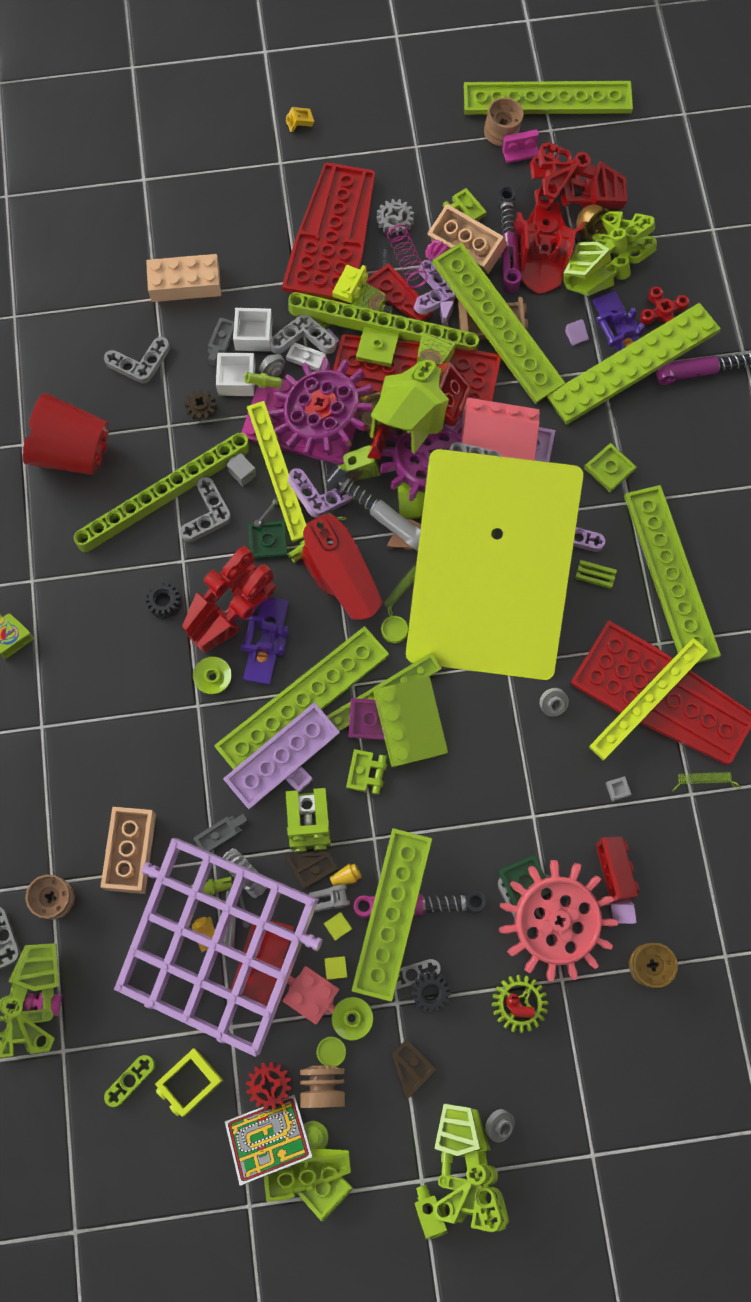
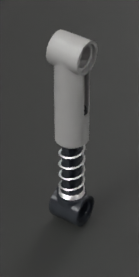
(379, 510)

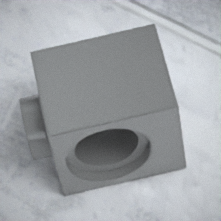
(241, 469)

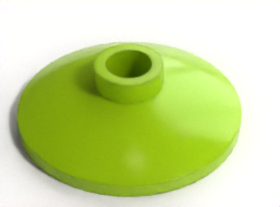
(208, 667)
(362, 1022)

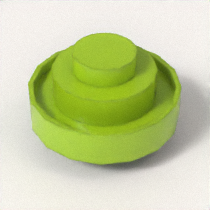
(316, 1134)

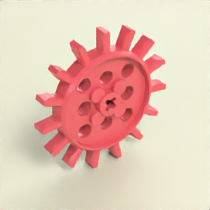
(590, 921)

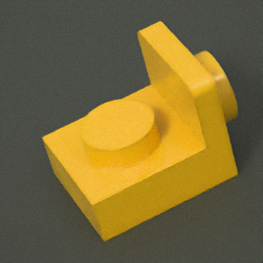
(299, 117)
(206, 927)

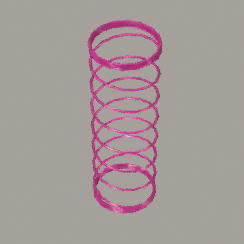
(397, 240)

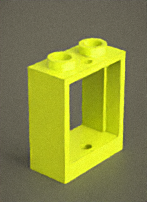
(204, 1066)

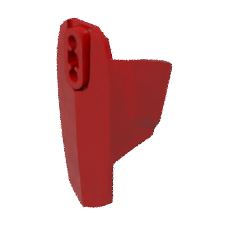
(339, 567)

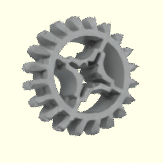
(253, 888)

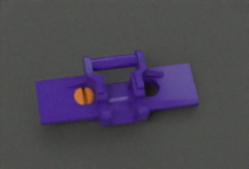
(624, 324)
(272, 641)

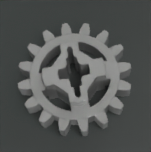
(394, 215)

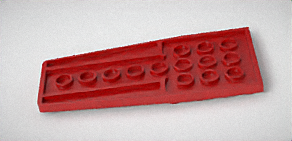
(331, 231)
(475, 366)
(690, 713)

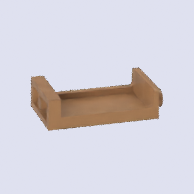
(467, 324)

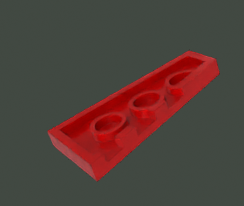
(397, 291)

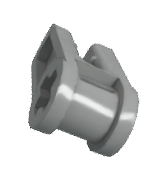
(335, 902)

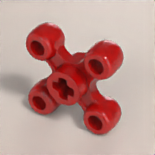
(664, 307)

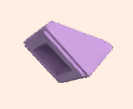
(445, 311)
(577, 332)
(623, 911)

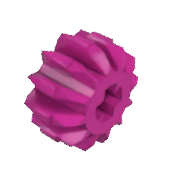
(435, 249)

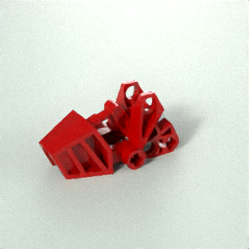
(601, 188)
(206, 622)

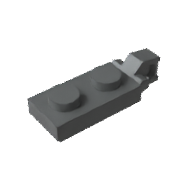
(220, 339)
(220, 833)

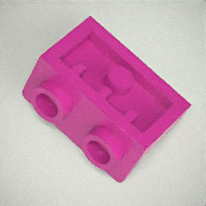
(520, 146)

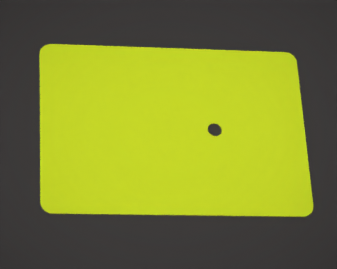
(485, 598)

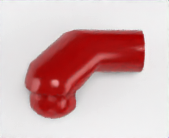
(517, 1008)

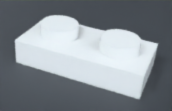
(299, 354)

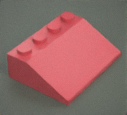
(500, 428)

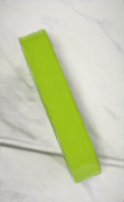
(122, 1096)

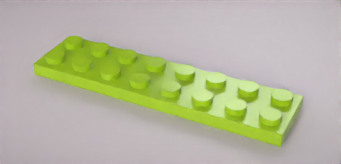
(391, 915)

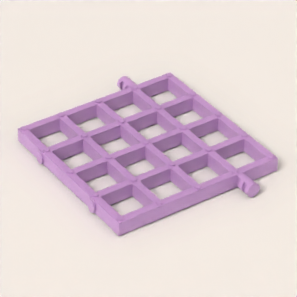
(215, 945)

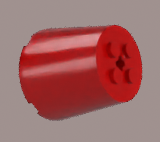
(65, 437)

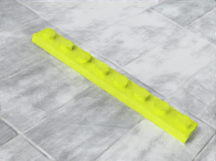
(277, 470)
(648, 699)

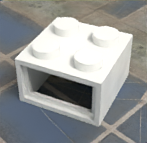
(252, 329)
(231, 373)

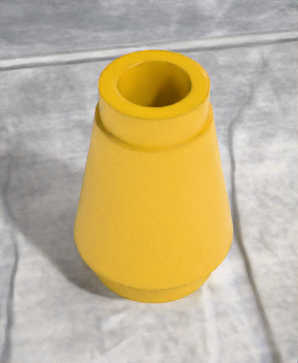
(347, 875)

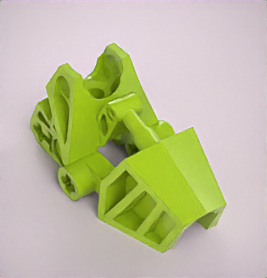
(586, 270)
(34, 971)
(463, 1135)

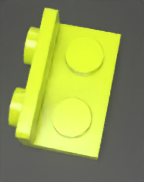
(349, 283)

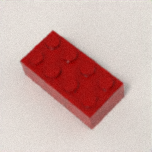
(272, 951)

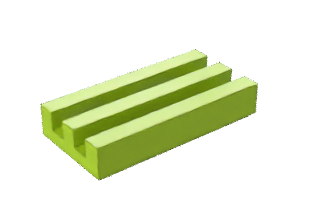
(612, 572)

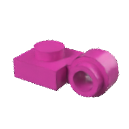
(31, 1001)

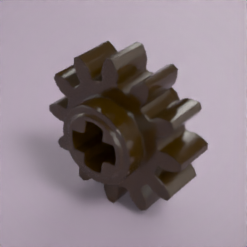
(195, 408)

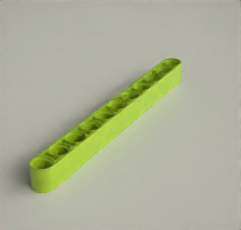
(375, 319)
(158, 500)

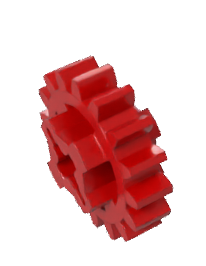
(272, 1100)

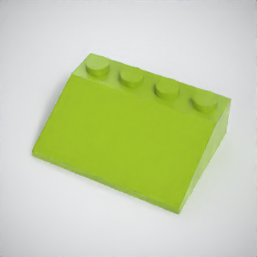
(410, 721)

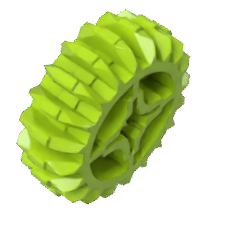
(529, 988)

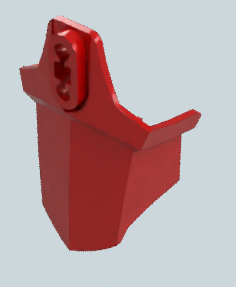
(545, 247)

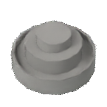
(272, 365)
(554, 702)
(499, 1125)

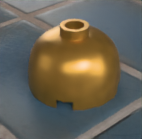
(592, 225)

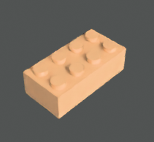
(480, 241)
(183, 278)
(128, 850)

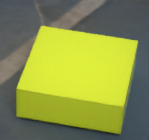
(337, 926)
(335, 968)

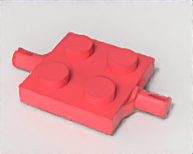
(311, 995)

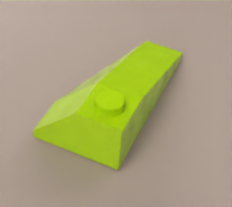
(321, 1167)

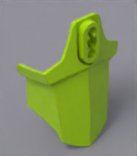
(412, 403)

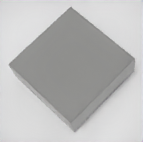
(618, 788)

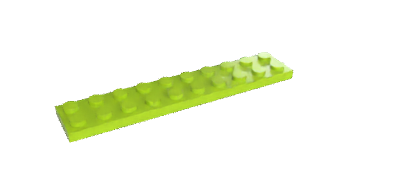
(552, 97)
(498, 322)
(633, 363)
(670, 570)
(318, 685)

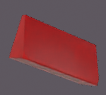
(379, 441)

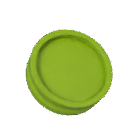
(394, 629)
(331, 1051)

